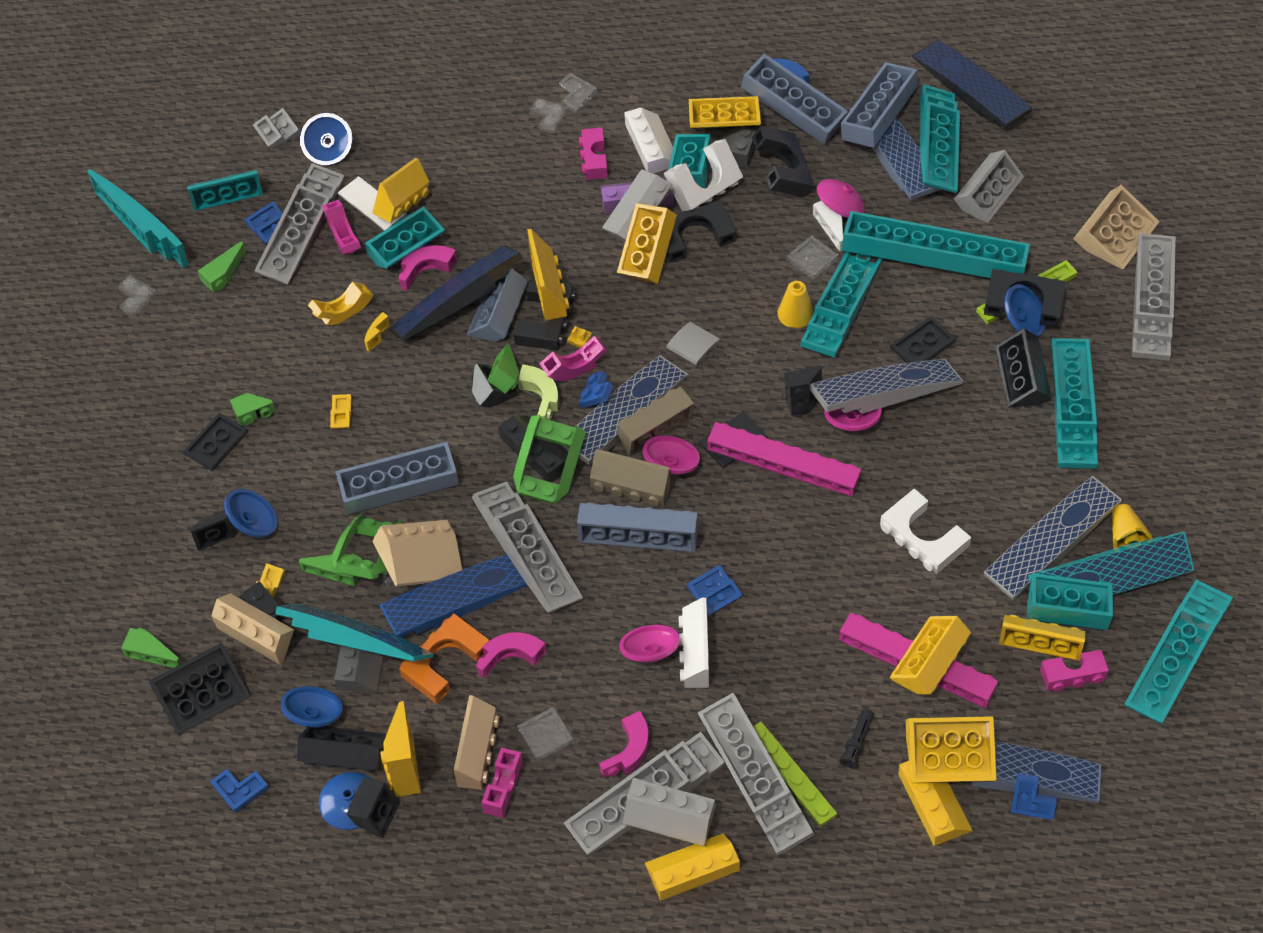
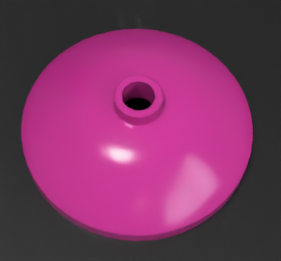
(840, 197)
(853, 419)
(672, 453)
(649, 643)

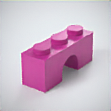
(592, 142)
(1058, 676)
(506, 775)

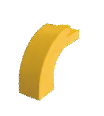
(347, 305)

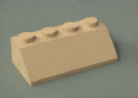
(252, 627)
(475, 744)

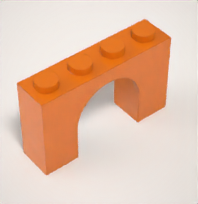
(452, 633)

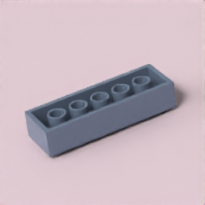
(794, 98)
(879, 104)
(397, 477)
(637, 527)

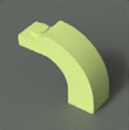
(537, 381)

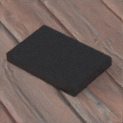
(923, 342)
(741, 421)
(215, 442)

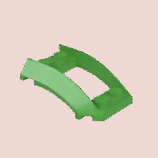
(554, 433)
(353, 566)

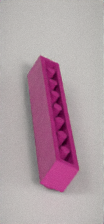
(783, 459)
(892, 647)

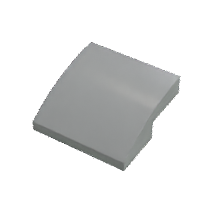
(271, 134)
(693, 343)

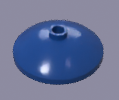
(317, 131)
(1023, 309)
(250, 513)
(311, 706)
(333, 802)

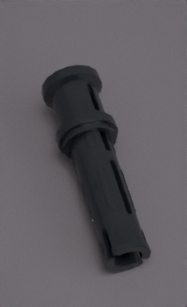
(854, 746)

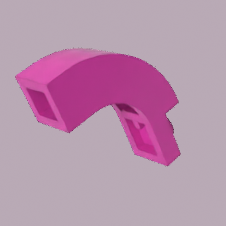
(340, 227)
(426, 258)
(570, 366)
(510, 645)
(634, 753)

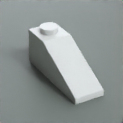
(830, 222)

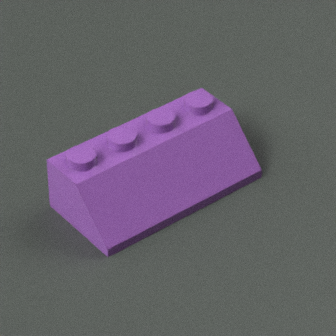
(613, 194)

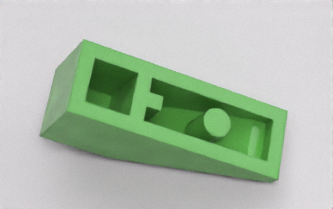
(220, 270)
(504, 370)
(323, 567)
(145, 647)

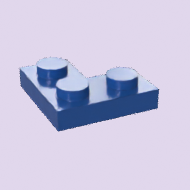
(595, 390)
(239, 794)
(1028, 802)

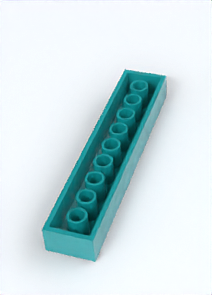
(932, 245)

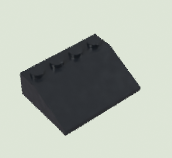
(199, 688)

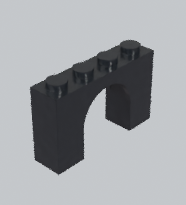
(784, 144)
(710, 216)
(1047, 290)
(547, 334)

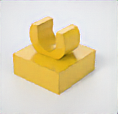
(579, 337)

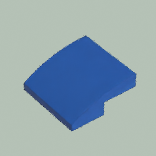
(257, 220)
(716, 589)

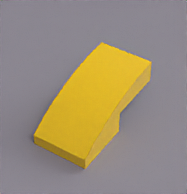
(373, 334)
(341, 411)
(272, 578)

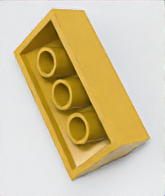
(401, 191)
(647, 243)
(1042, 637)
(931, 654)
(936, 807)
(693, 866)

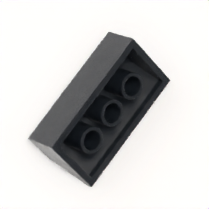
(1022, 370)
(545, 457)
(341, 748)

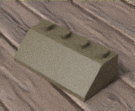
(655, 420)
(630, 477)

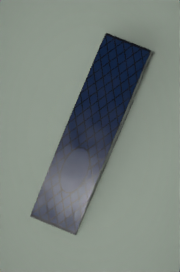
(973, 84)
(457, 292)

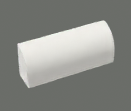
(363, 197)

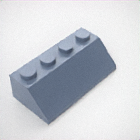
(498, 308)

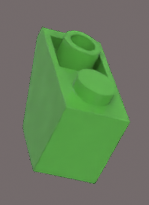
(246, 406)

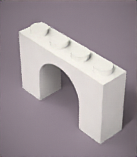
(725, 174)
(933, 554)

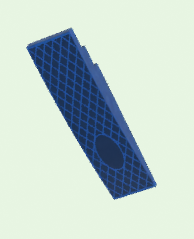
(452, 595)

